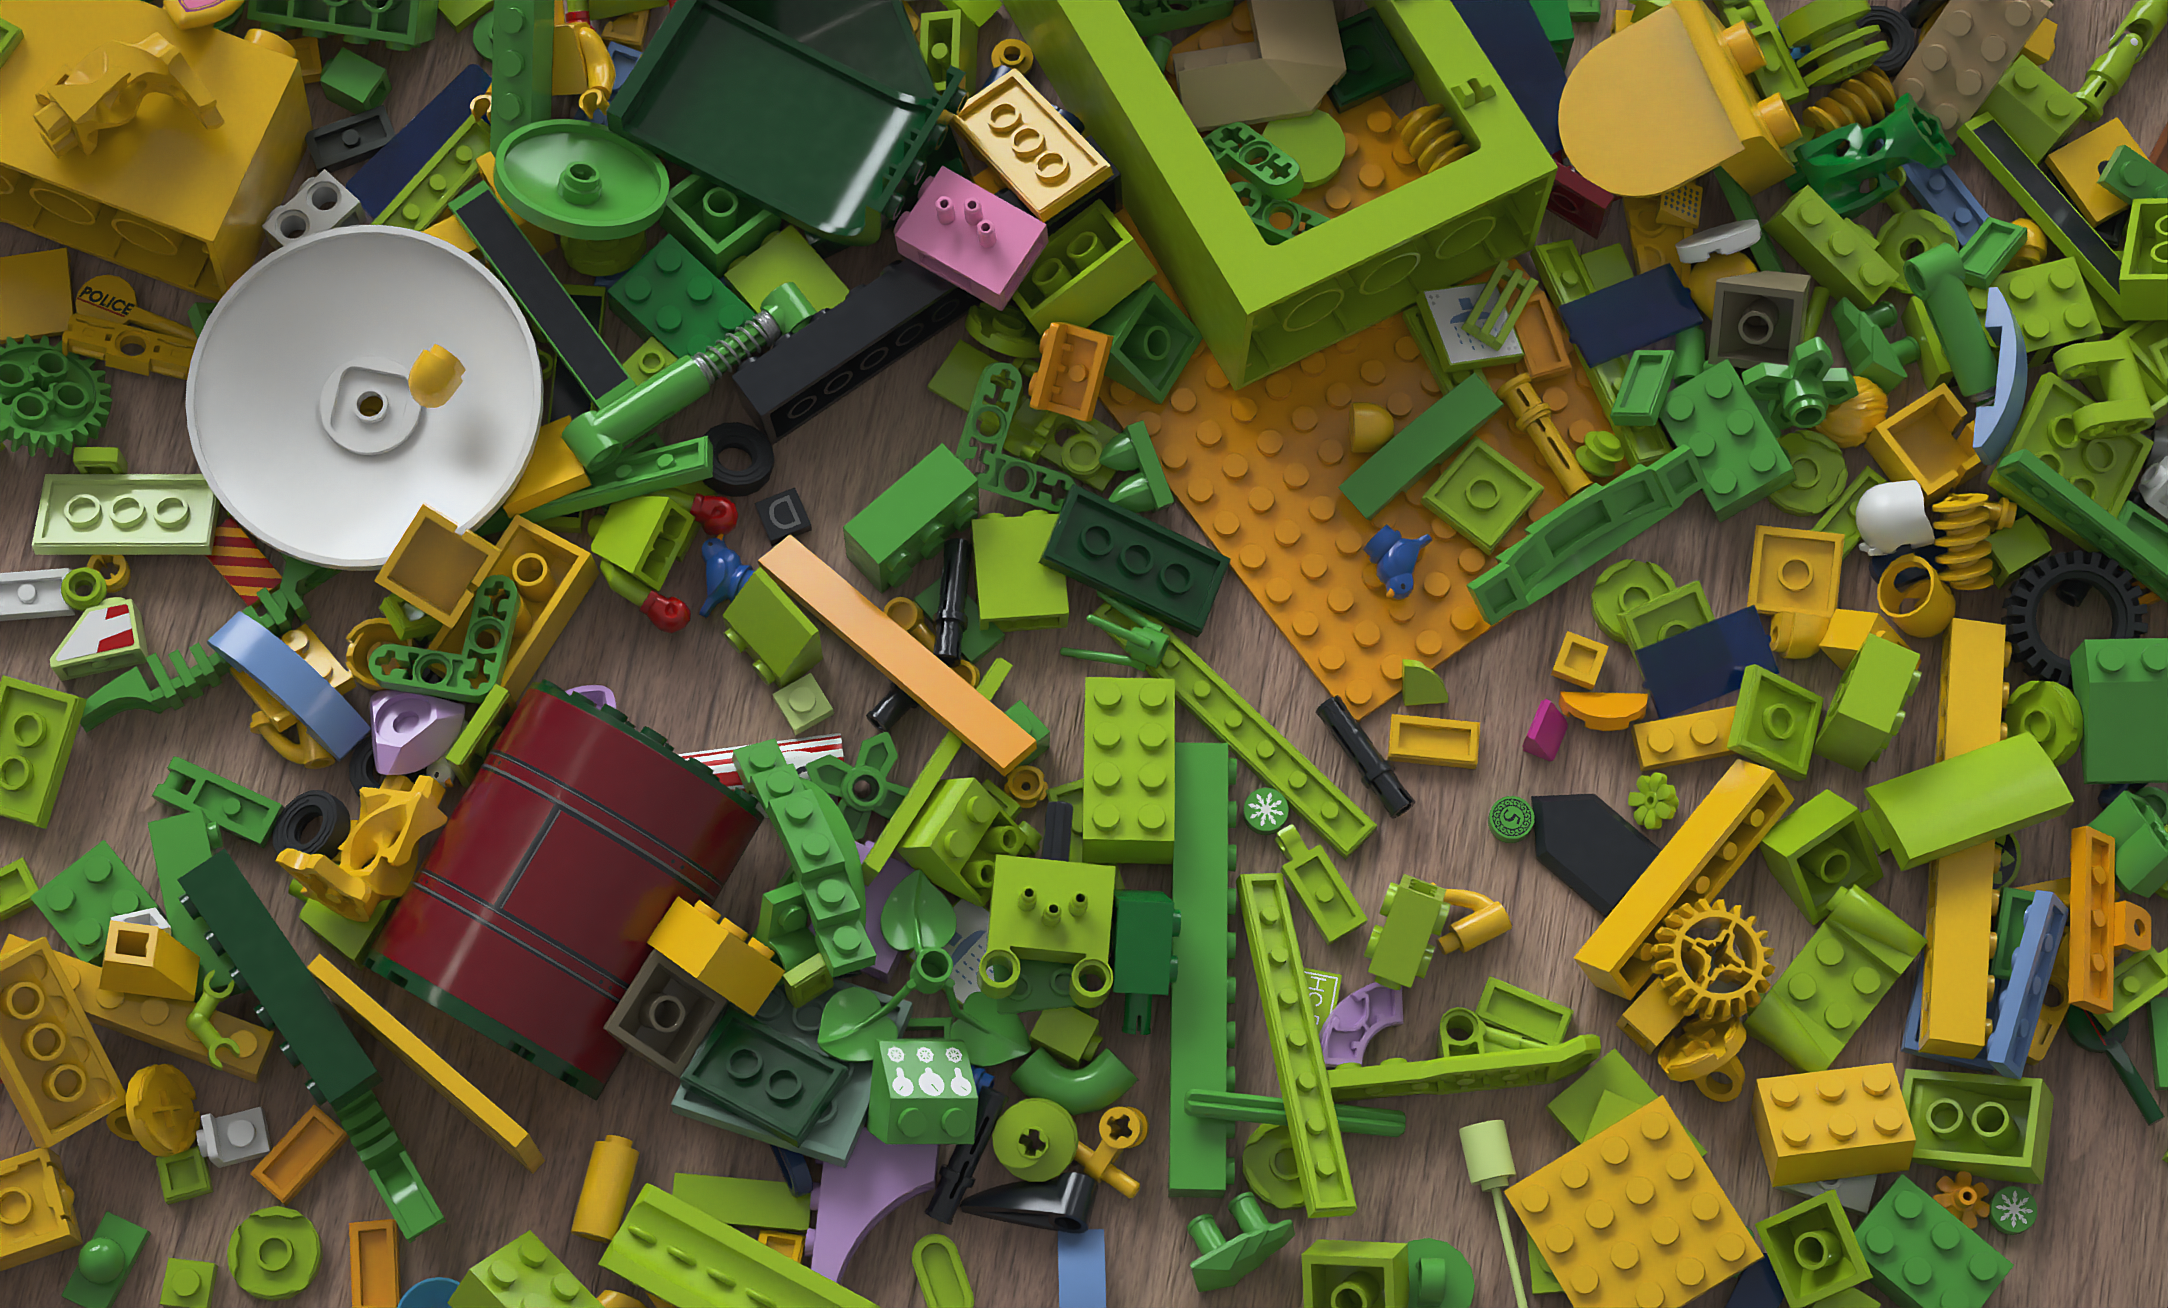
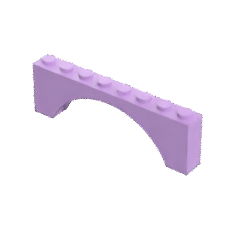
(862, 1195)

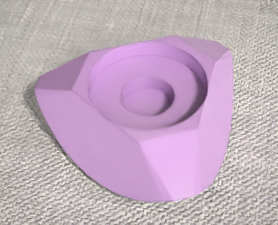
(411, 730)

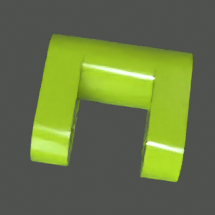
(2127, 402)

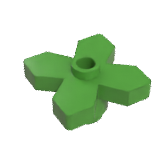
(1803, 388)
(872, 766)

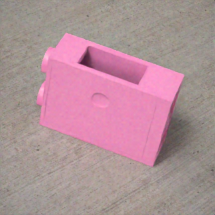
(970, 237)

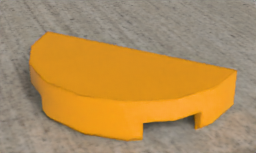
(1604, 710)

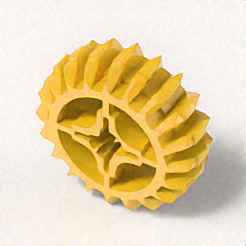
(1746, 973)

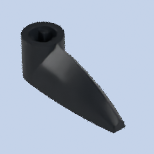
(1048, 1205)

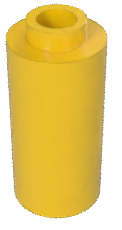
(605, 1189)

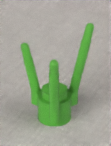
(1145, 644)

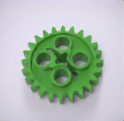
(50, 397)

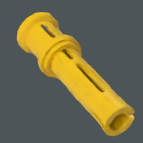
(1538, 414)

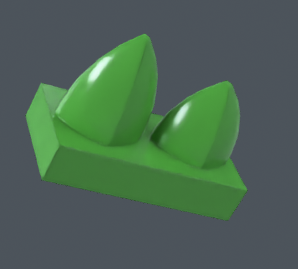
(1135, 451)

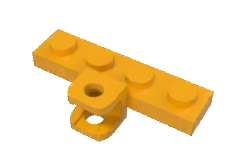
(2097, 923)

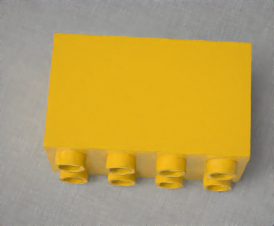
(162, 186)

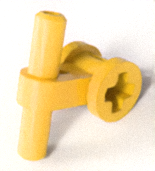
(1100, 1163)

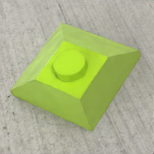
(1813, 1250)

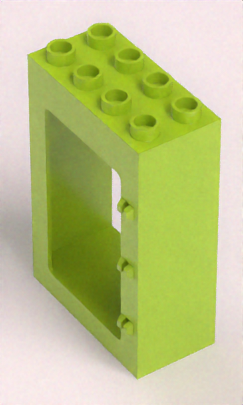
(1291, 299)

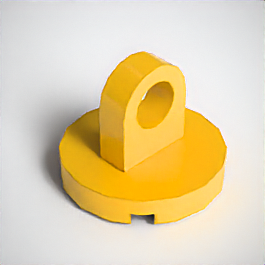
(1704, 1050)
(158, 1111)

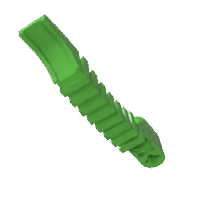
(132, 690)
(390, 1166)

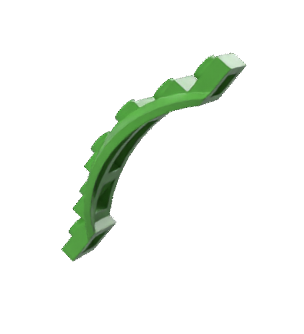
(1585, 532)
(819, 852)

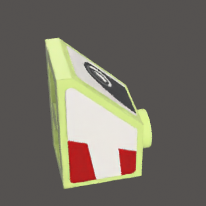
(102, 641)

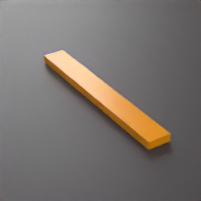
(898, 655)

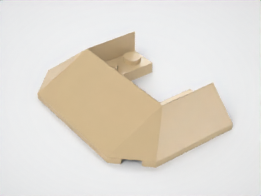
(1266, 80)

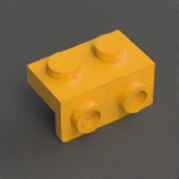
(1070, 370)

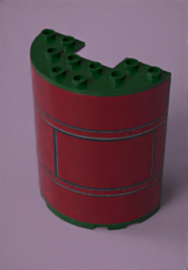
(558, 877)

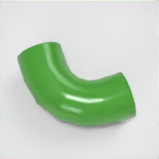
(1075, 1090)

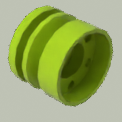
(1833, 39)

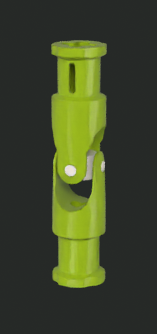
(2113, 68)

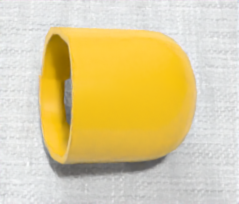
(1933, 609)

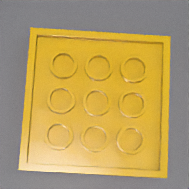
(1634, 1217)

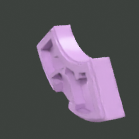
(1357, 1021)

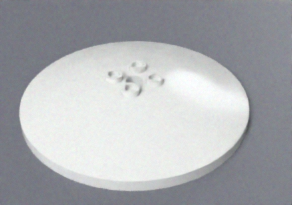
(318, 334)

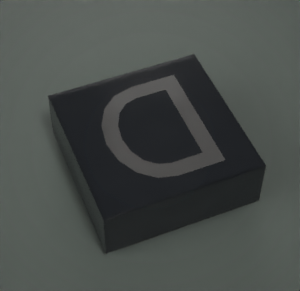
(783, 516)

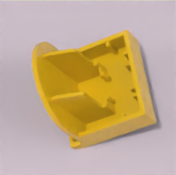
(1673, 105)

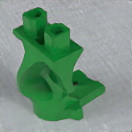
(1908, 137)

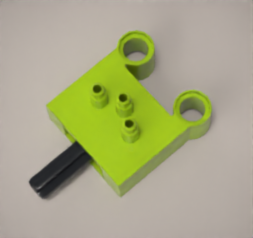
(1050, 913)

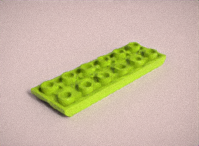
(708, 1264)

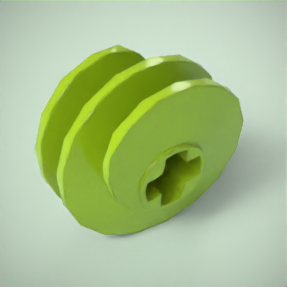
(1055, 1129)

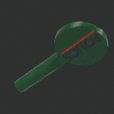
(2093, 1037)

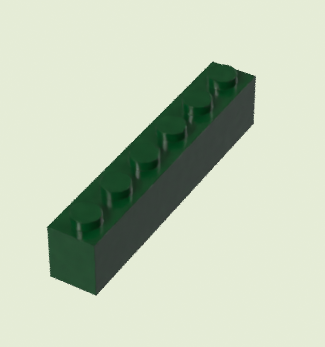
(279, 980)

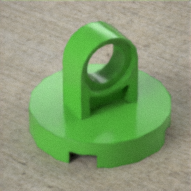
(1438, 1275)

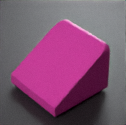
(1545, 732)

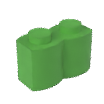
(2139, 843)

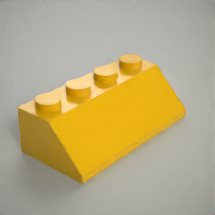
(551, 584)

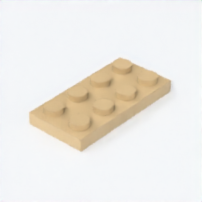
(1967, 56)

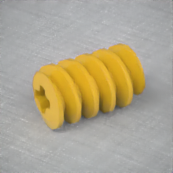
(1852, 103)
(1429, 138)
(1964, 541)

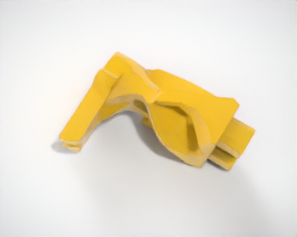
(110, 87)
(387, 833)

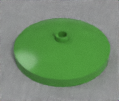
(580, 180)

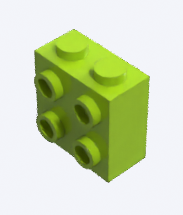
(1401, 946)

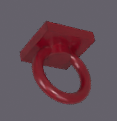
(1579, 199)

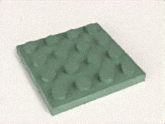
(844, 1118)

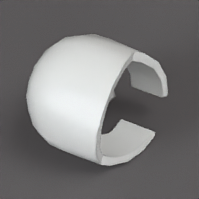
(1893, 517)

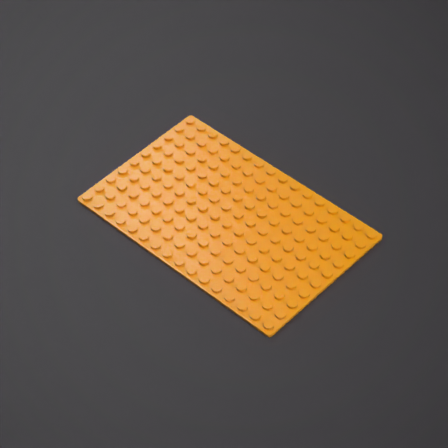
(1268, 459)

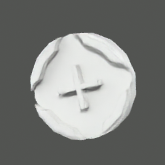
(1720, 239)

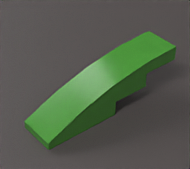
(1421, 446)

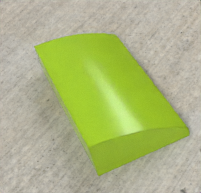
(1968, 800)

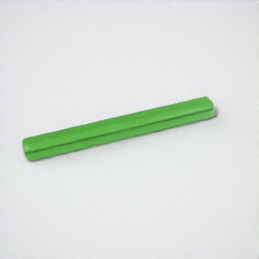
(1272, 1111)

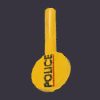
(116, 301)

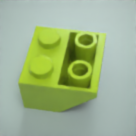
(959, 837)

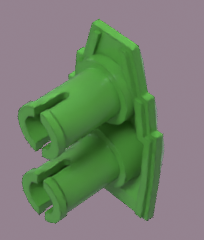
(1867, 346)
(1228, 1262)

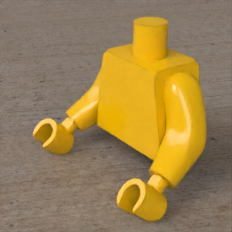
(578, 67)

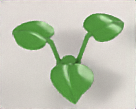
(925, 921)

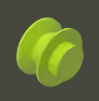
(1600, 453)

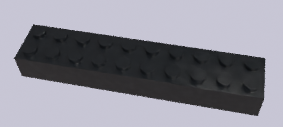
(870, 331)

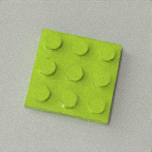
(2097, 466)

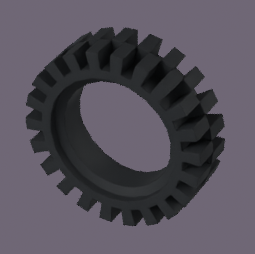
(2045, 573)

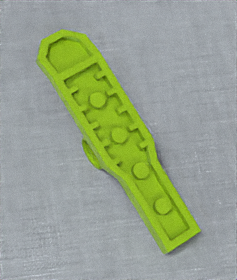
(1482, 1062)

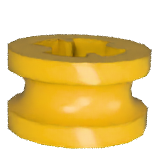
(118, 581)

